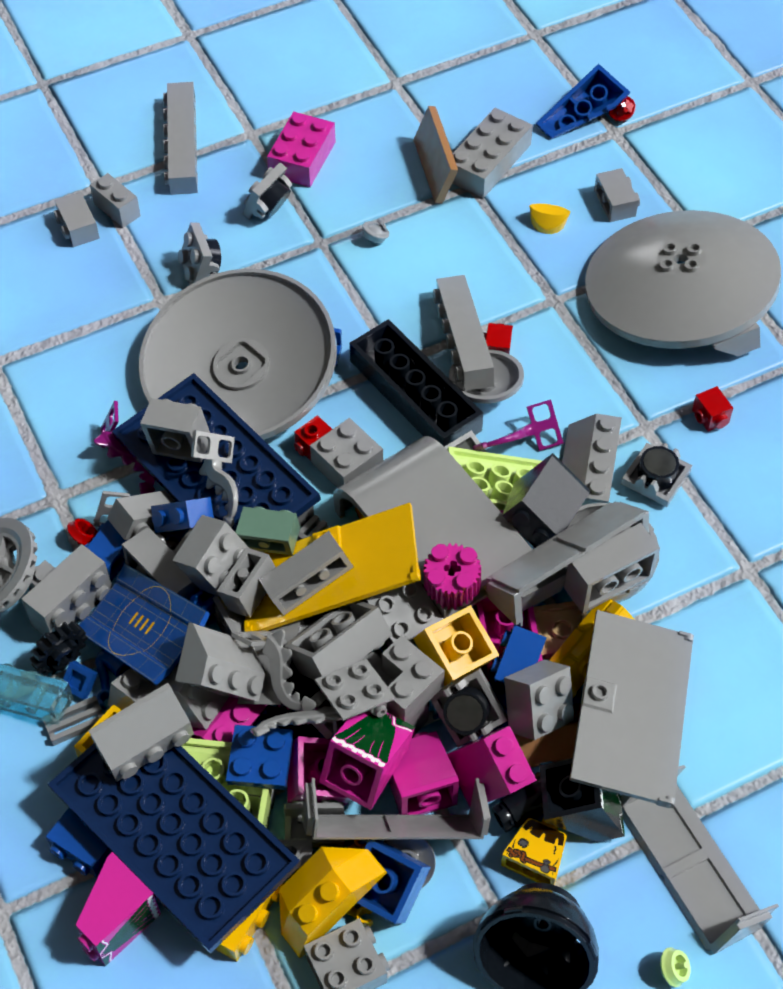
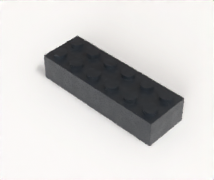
(414, 384)

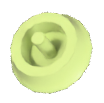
(674, 966)

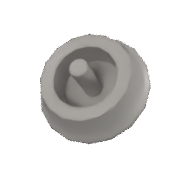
(375, 231)

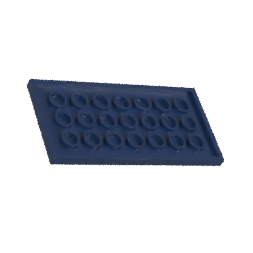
(256, 468)
(180, 838)

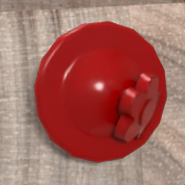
(624, 110)
(81, 531)

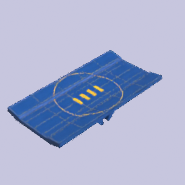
(143, 624)

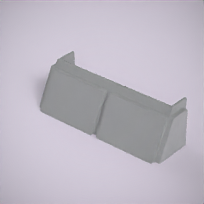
(511, 581)
(396, 826)
(695, 871)

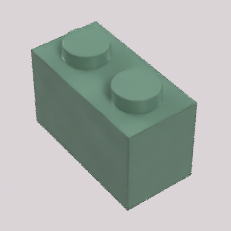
(269, 530)

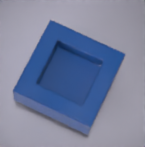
(80, 679)

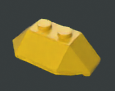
(324, 892)

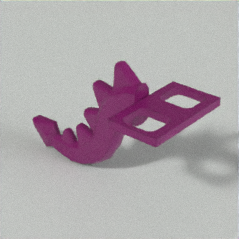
(533, 428)
(115, 449)

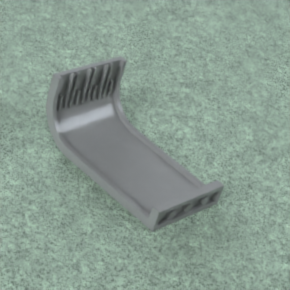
(444, 508)

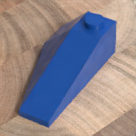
(585, 101)

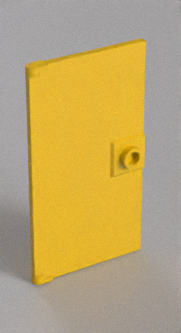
(382, 558)

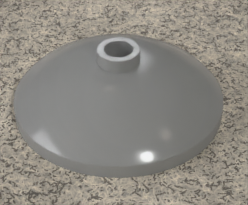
(507, 379)

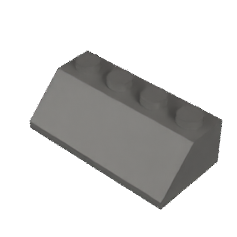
(592, 454)

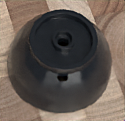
(533, 941)

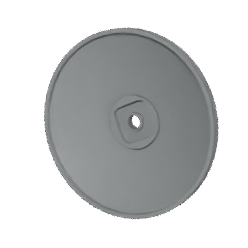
(716, 294)
(248, 319)

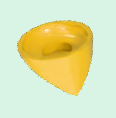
(548, 217)

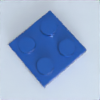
(260, 760)

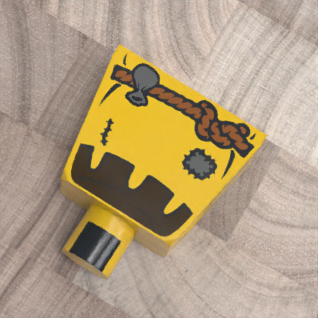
(535, 851)

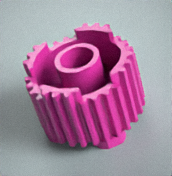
(452, 575)

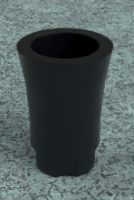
(519, 806)

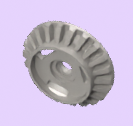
(18, 573)

